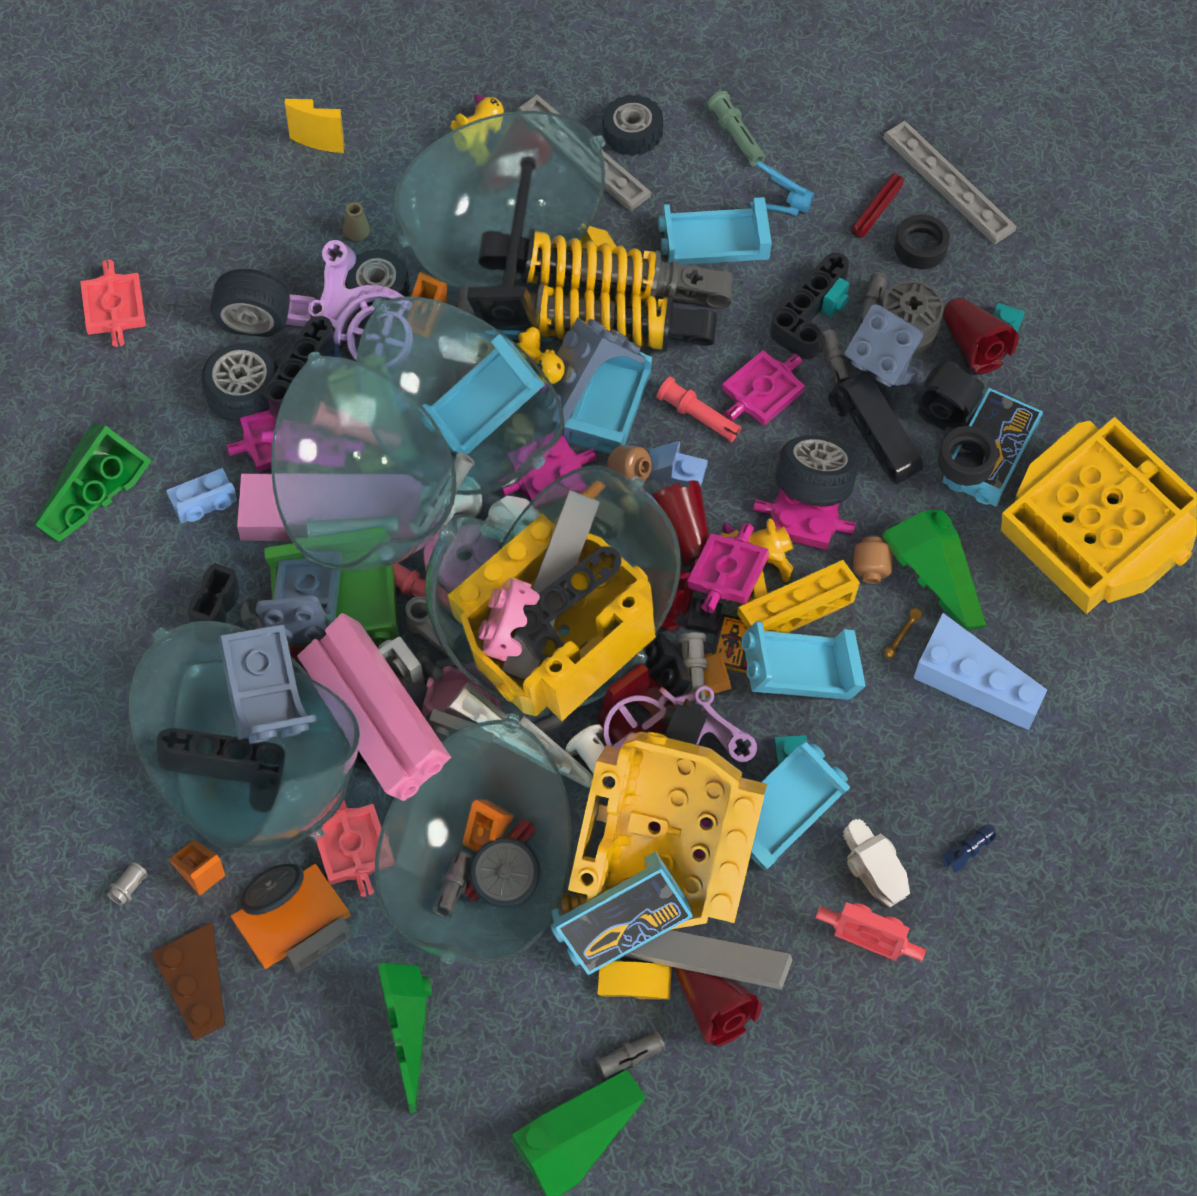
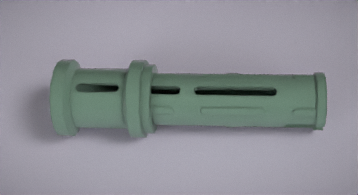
(731, 120)

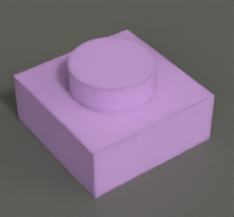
(298, 310)

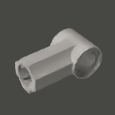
(423, 625)

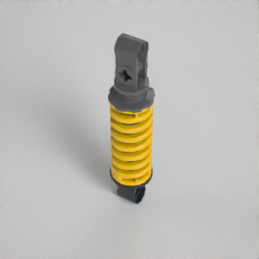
(607, 269)
(663, 325)

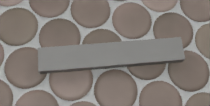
(617, 180)
(949, 182)
(559, 558)
(716, 958)

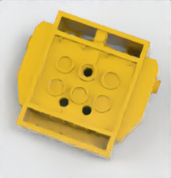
(1133, 539)
(603, 626)
(676, 788)

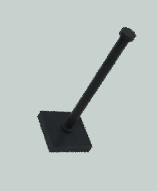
(509, 305)

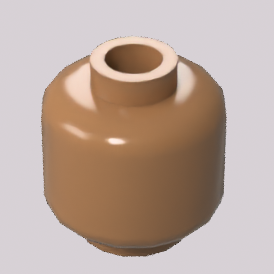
(630, 461)
(872, 560)

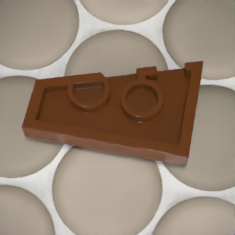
(193, 979)

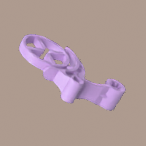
(341, 303)
(714, 723)

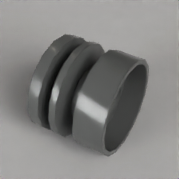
(919, 306)

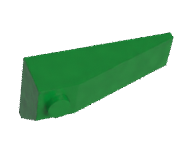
(94, 474)
(936, 554)
(407, 1009)
(574, 1135)

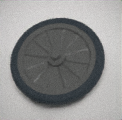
(504, 872)
(272, 889)

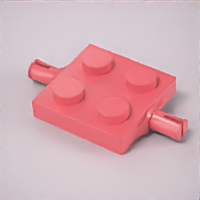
(113, 303)
(350, 846)
(871, 931)

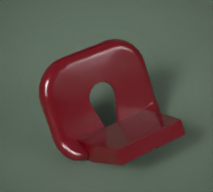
(634, 683)

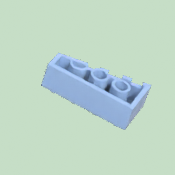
(978, 675)

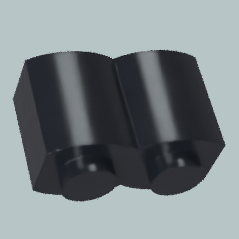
(217, 595)

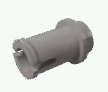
(121, 890)

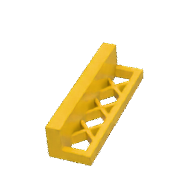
(803, 600)

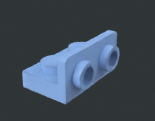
(202, 496)

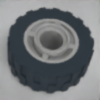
(632, 124)
(377, 266)

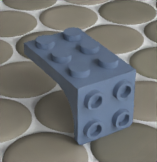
(886, 347)
(582, 353)
(302, 600)
(262, 684)

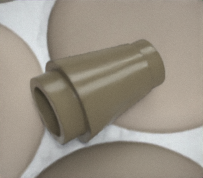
(355, 222)

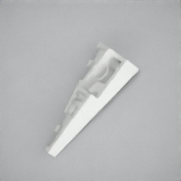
(476, 708)

